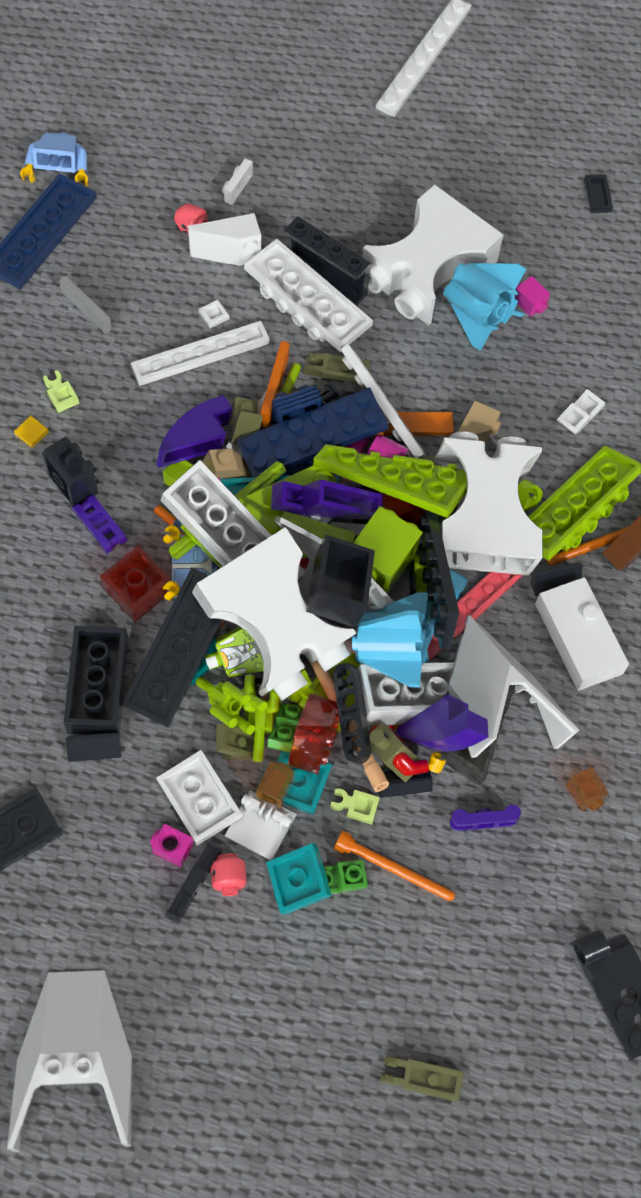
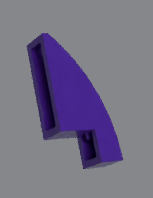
(196, 432)
(325, 500)
(445, 726)

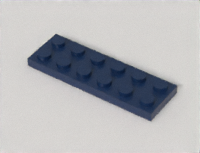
(42, 229)
(306, 434)

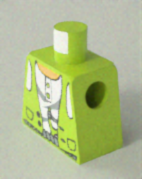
(236, 653)

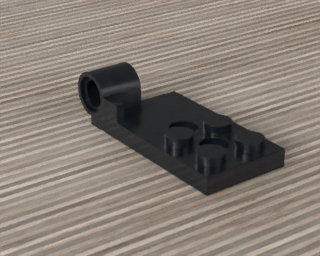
(611, 969)

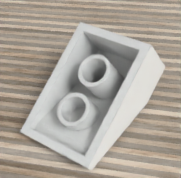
(226, 240)

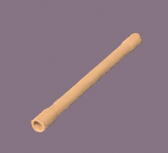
(371, 767)

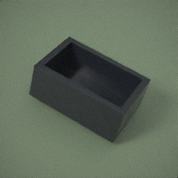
(341, 581)

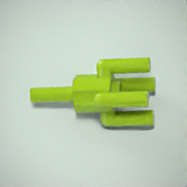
(227, 702)
(263, 720)

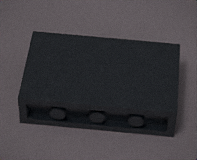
(330, 259)

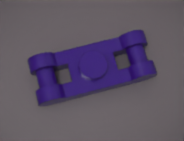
(99, 523)
(484, 818)

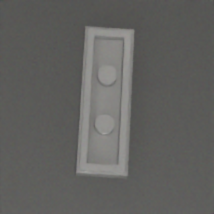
(85, 304)

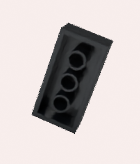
(96, 680)

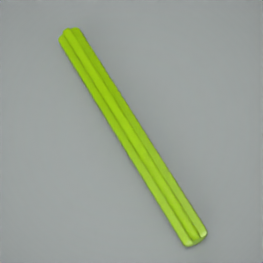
(265, 479)

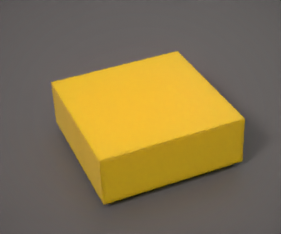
(31, 431)

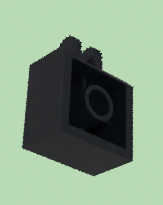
(70, 470)

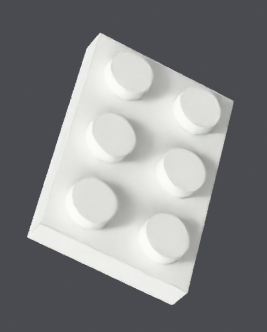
(199, 797)

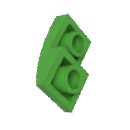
(284, 729)
(346, 876)

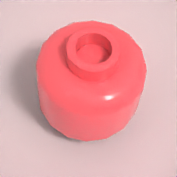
(189, 215)
(228, 874)

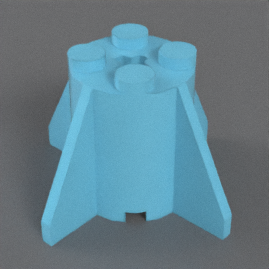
(484, 297)
(394, 639)

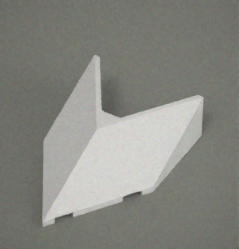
(482, 681)

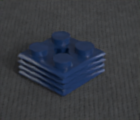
(295, 403)

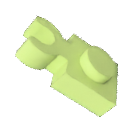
(60, 393)
(359, 806)

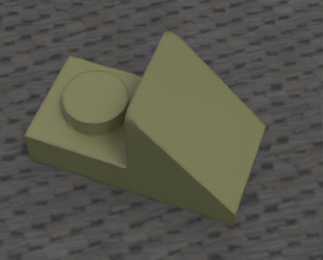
(244, 419)
(234, 743)

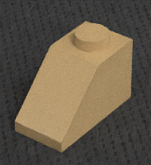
(481, 421)
(226, 464)

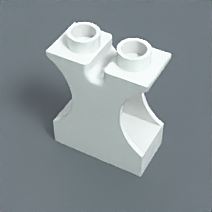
(427, 258)
(489, 524)
(265, 600)

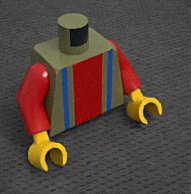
(399, 755)

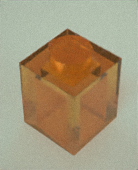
(276, 783)
(587, 790)

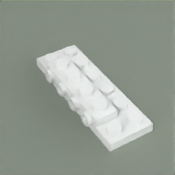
(307, 296)

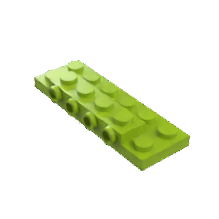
(584, 500)

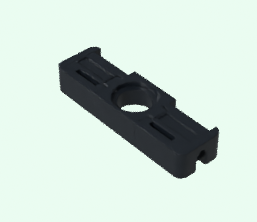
(196, 876)

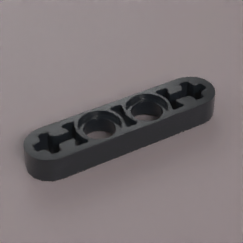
(347, 714)

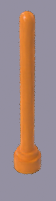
(585, 547)
(347, 844)

